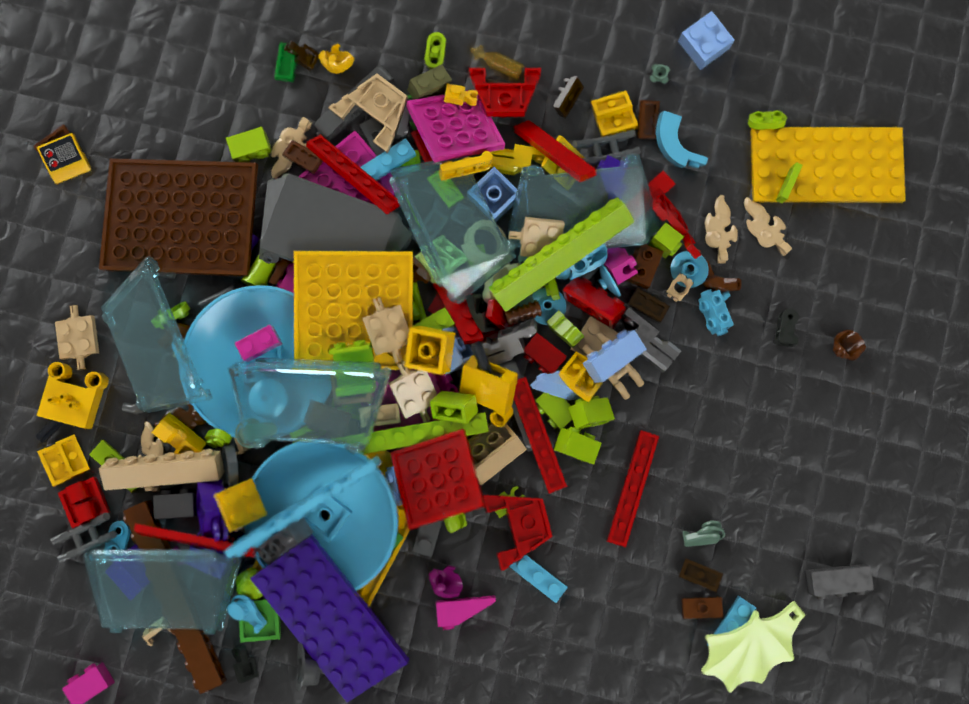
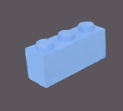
(614, 355)

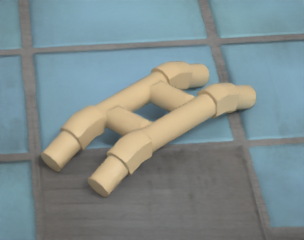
(614, 379)

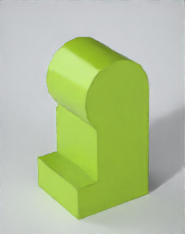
(565, 329)

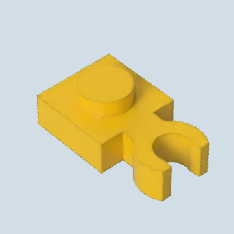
(457, 95)

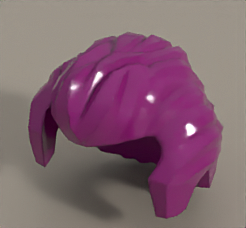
(446, 582)

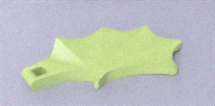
(752, 648)

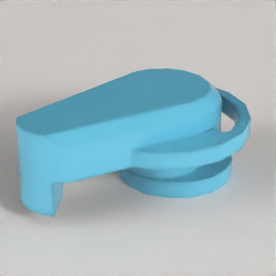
(247, 611)

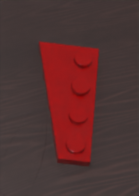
(461, 316)

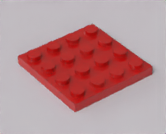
(437, 479)

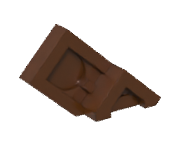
(420, 272)

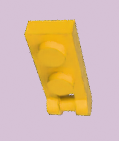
(466, 166)

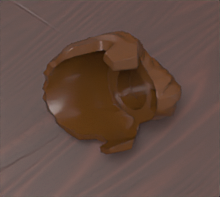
(848, 345)

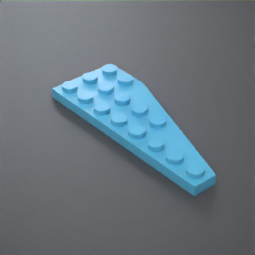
(295, 512)

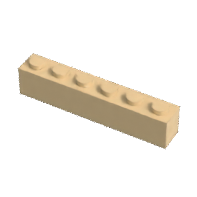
(162, 470)

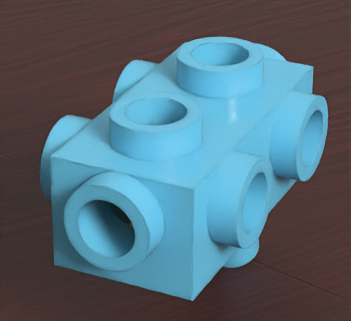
(715, 311)

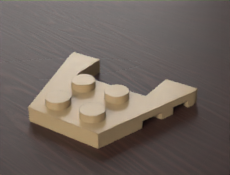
(381, 102)

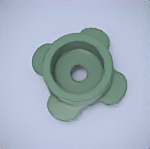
(664, 70)

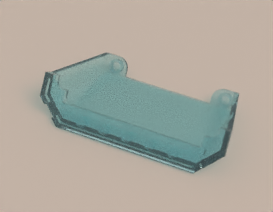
(570, 201)
(451, 227)
(151, 343)
(308, 400)
(162, 588)

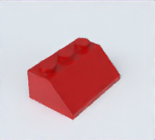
(594, 301)

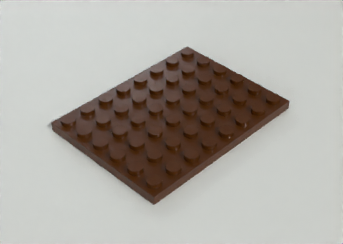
(181, 215)

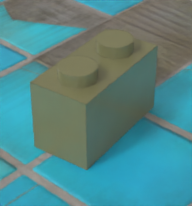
(429, 83)

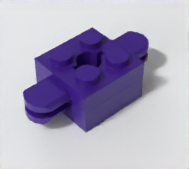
(208, 511)

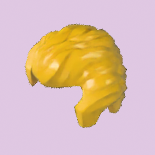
(336, 60)

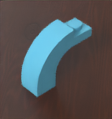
(669, 143)

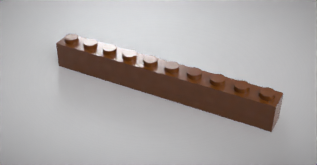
(194, 645)

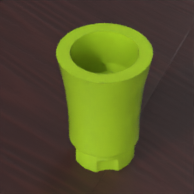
(259, 273)

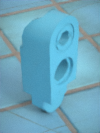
(588, 264)

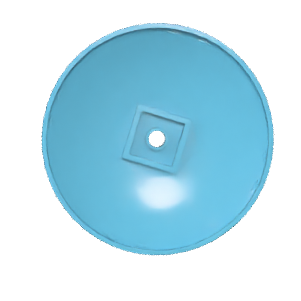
(213, 346)
(361, 517)

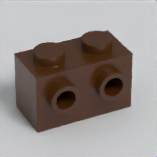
(647, 263)

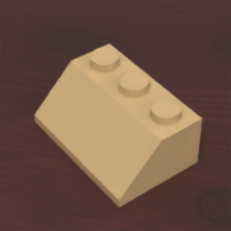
(494, 450)

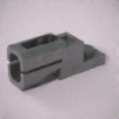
(508, 342)
(658, 353)

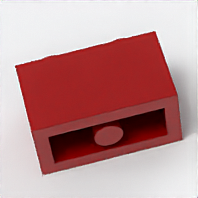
(543, 354)

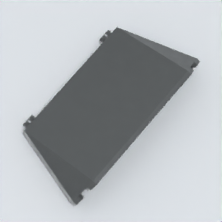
(317, 218)

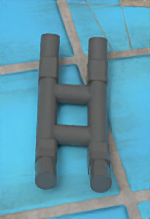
(612, 140)
(75, 533)

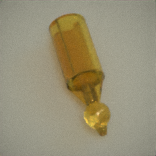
(499, 62)

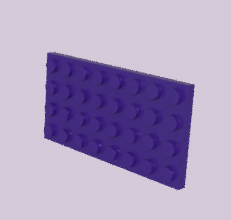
(329, 618)

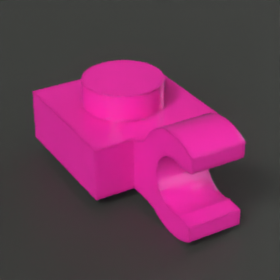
(444, 382)

